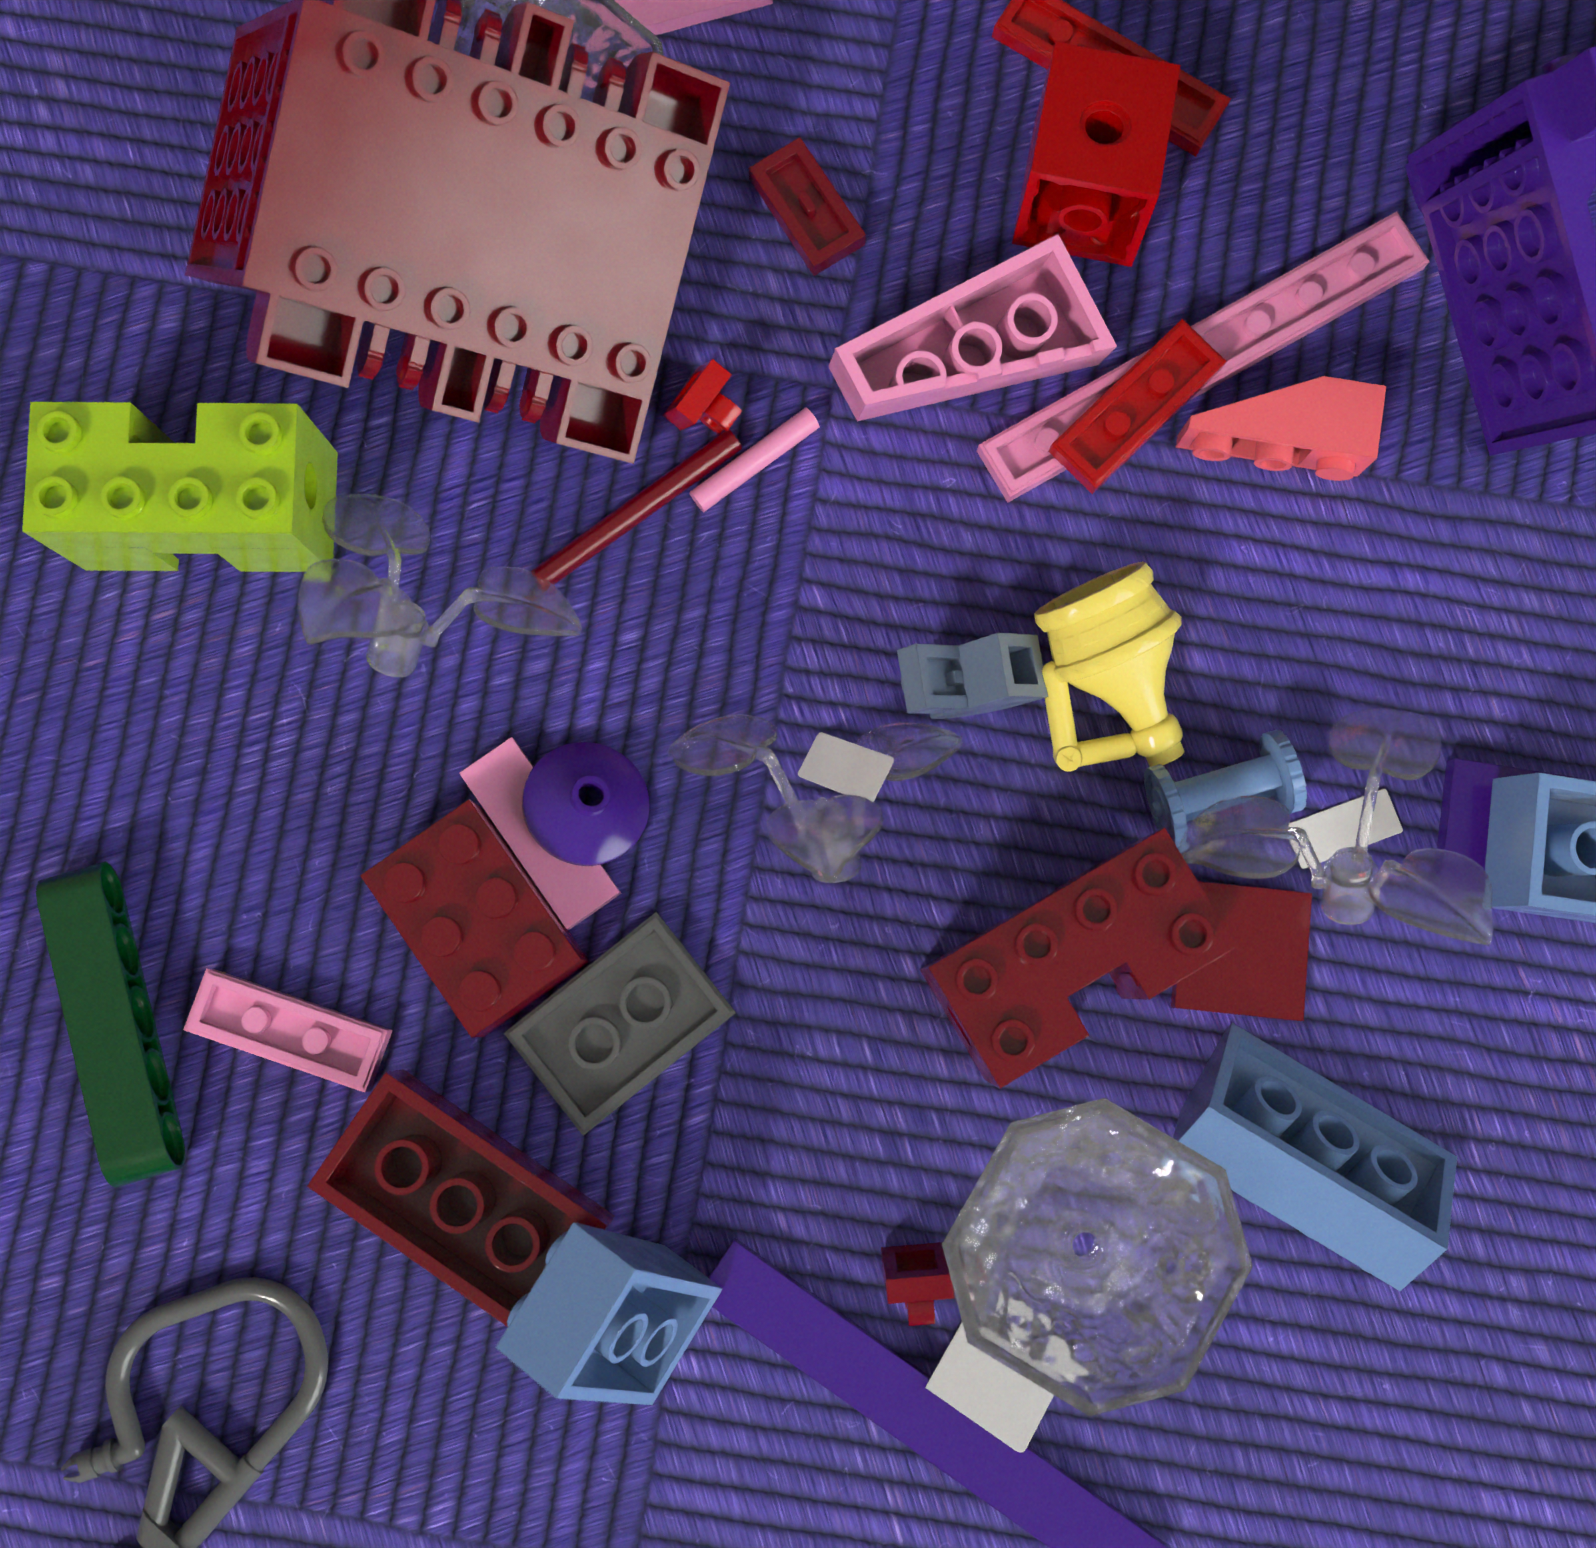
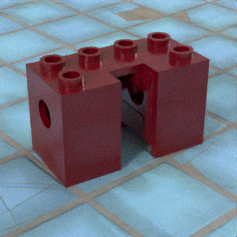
(1124, 917)

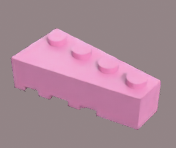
(982, 335)

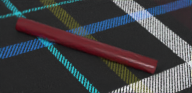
(639, 508)

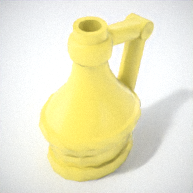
(1116, 645)

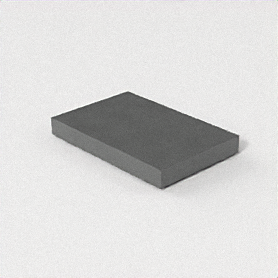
(619, 1023)

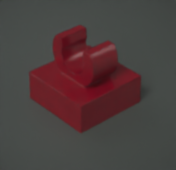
(917, 1278)

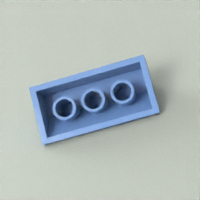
(1321, 1158)

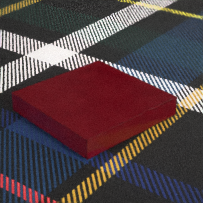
(1268, 966)

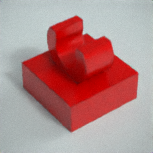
(703, 401)

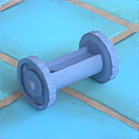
(1272, 774)

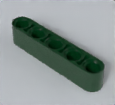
(110, 1024)

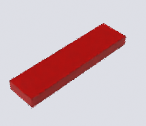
(1036, 24)

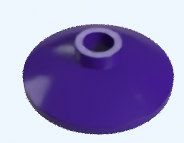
(567, 825)

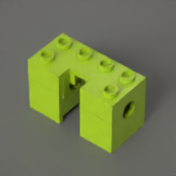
(128, 497)

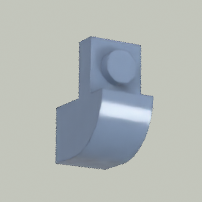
(973, 676)

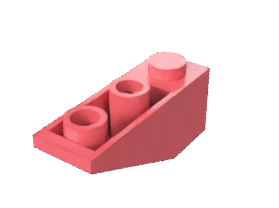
(1309, 425)

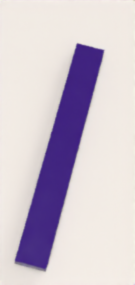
(895, 1398)

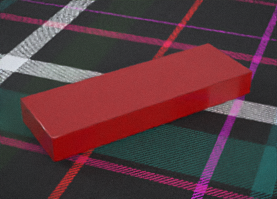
(1137, 406)

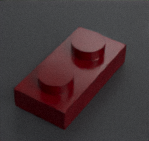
(807, 206)

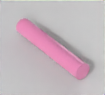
(754, 459)

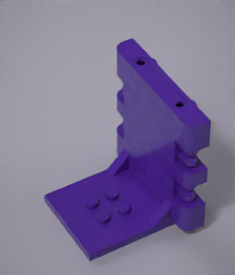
(1520, 252)

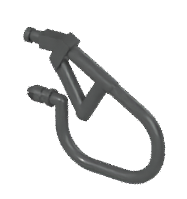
(185, 1431)

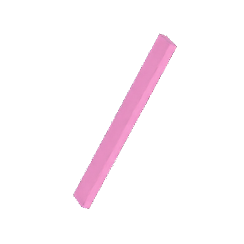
(1239, 333)

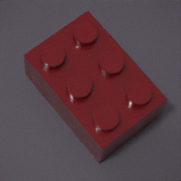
(474, 919)

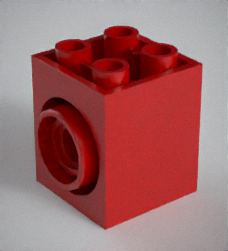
(1097, 152)

